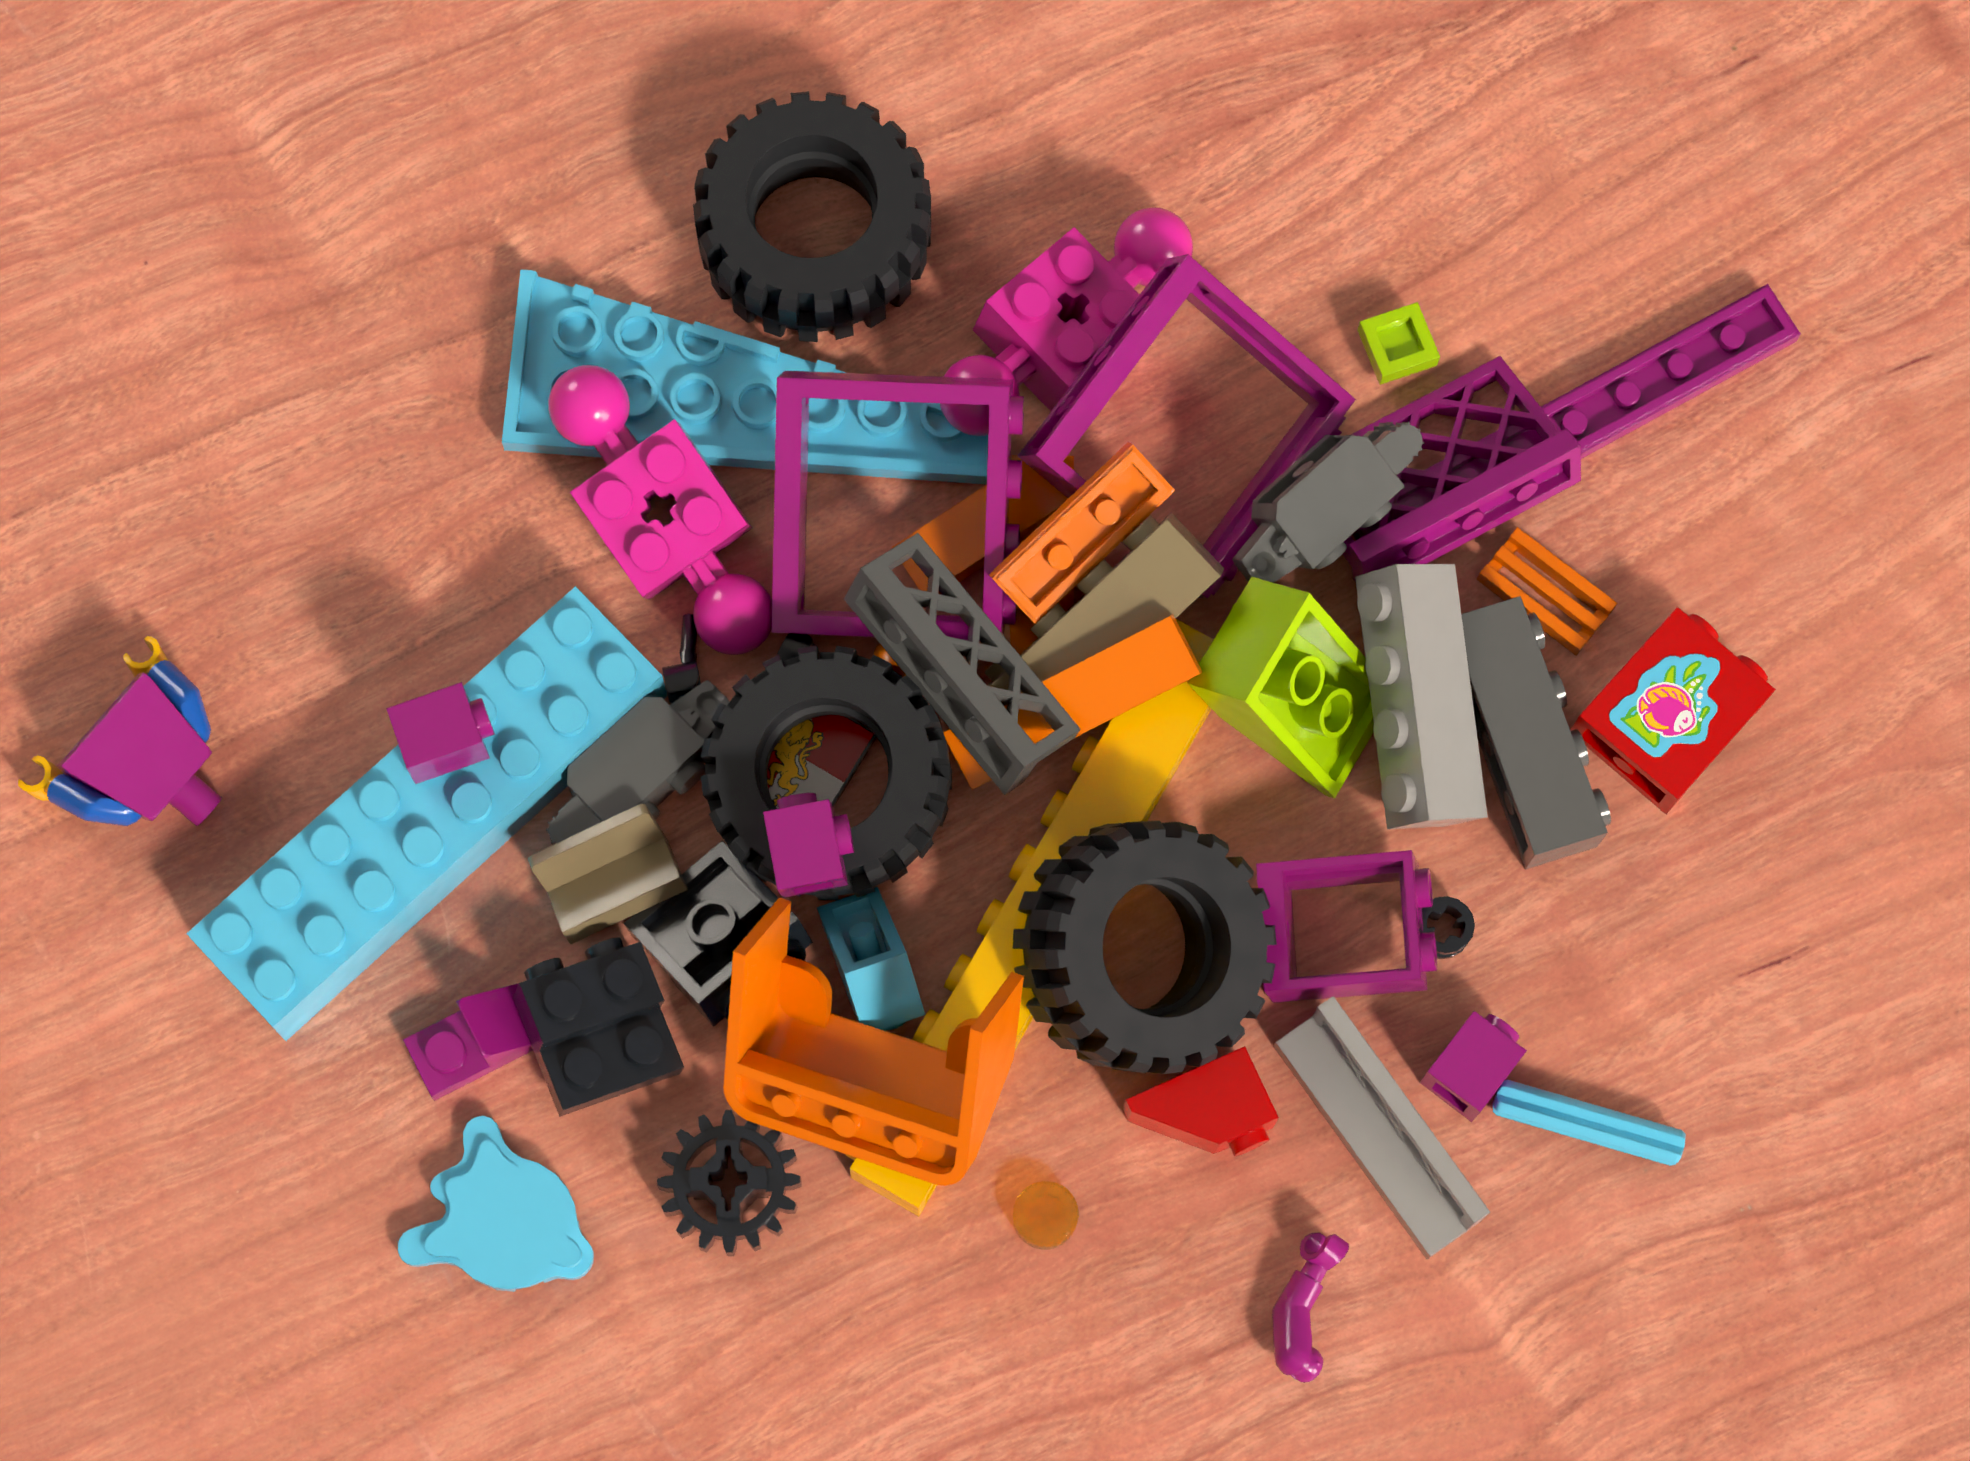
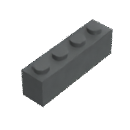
(1527, 737)

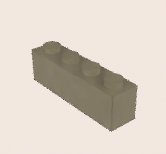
(1148, 584)

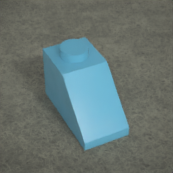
(871, 961)

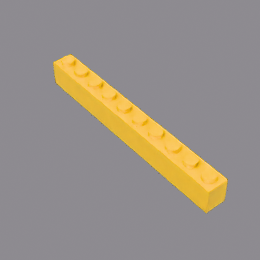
(1116, 784)

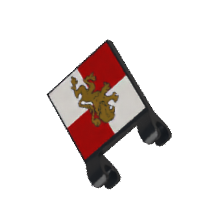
(818, 752)

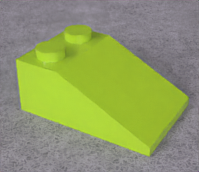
(1290, 683)

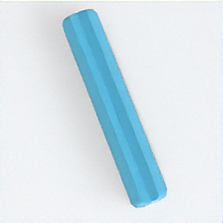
(1589, 1122)

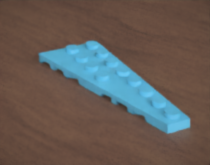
(715, 388)

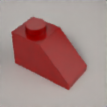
(1209, 1106)

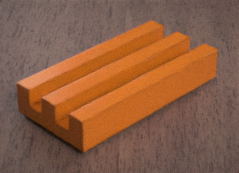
(1562, 574)

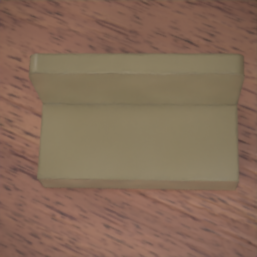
(608, 872)

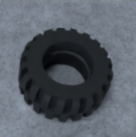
(796, 144)
(816, 687)
(1221, 958)

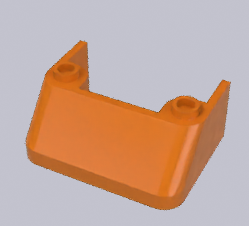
(853, 1083)

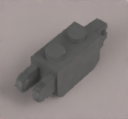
(1326, 499)
(639, 760)

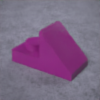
(469, 1042)

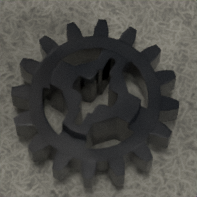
(698, 1183)

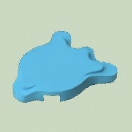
(503, 1218)

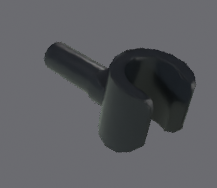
(683, 677)

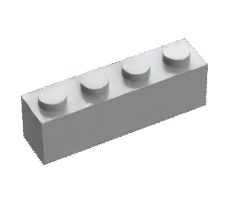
(1421, 696)

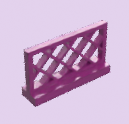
(1471, 503)

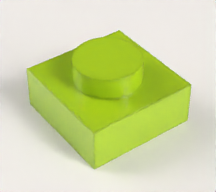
(1398, 343)

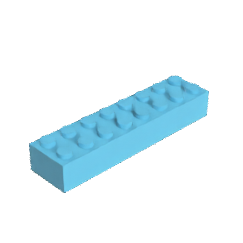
(402, 846)

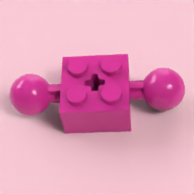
(1071, 286)
(592, 410)

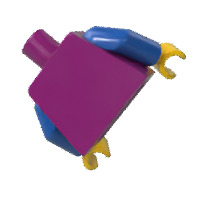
(137, 753)

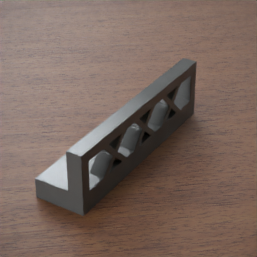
(942, 673)

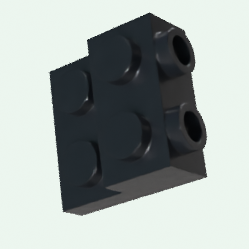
(701, 927)
(597, 1025)

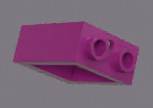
(1282, 877)

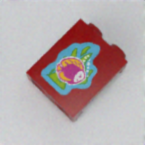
(1673, 708)

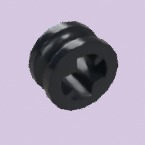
(1464, 920)

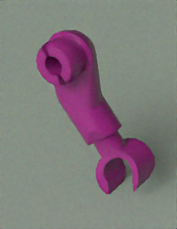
(1292, 1310)

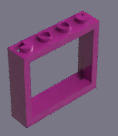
(1172, 284)
(790, 489)

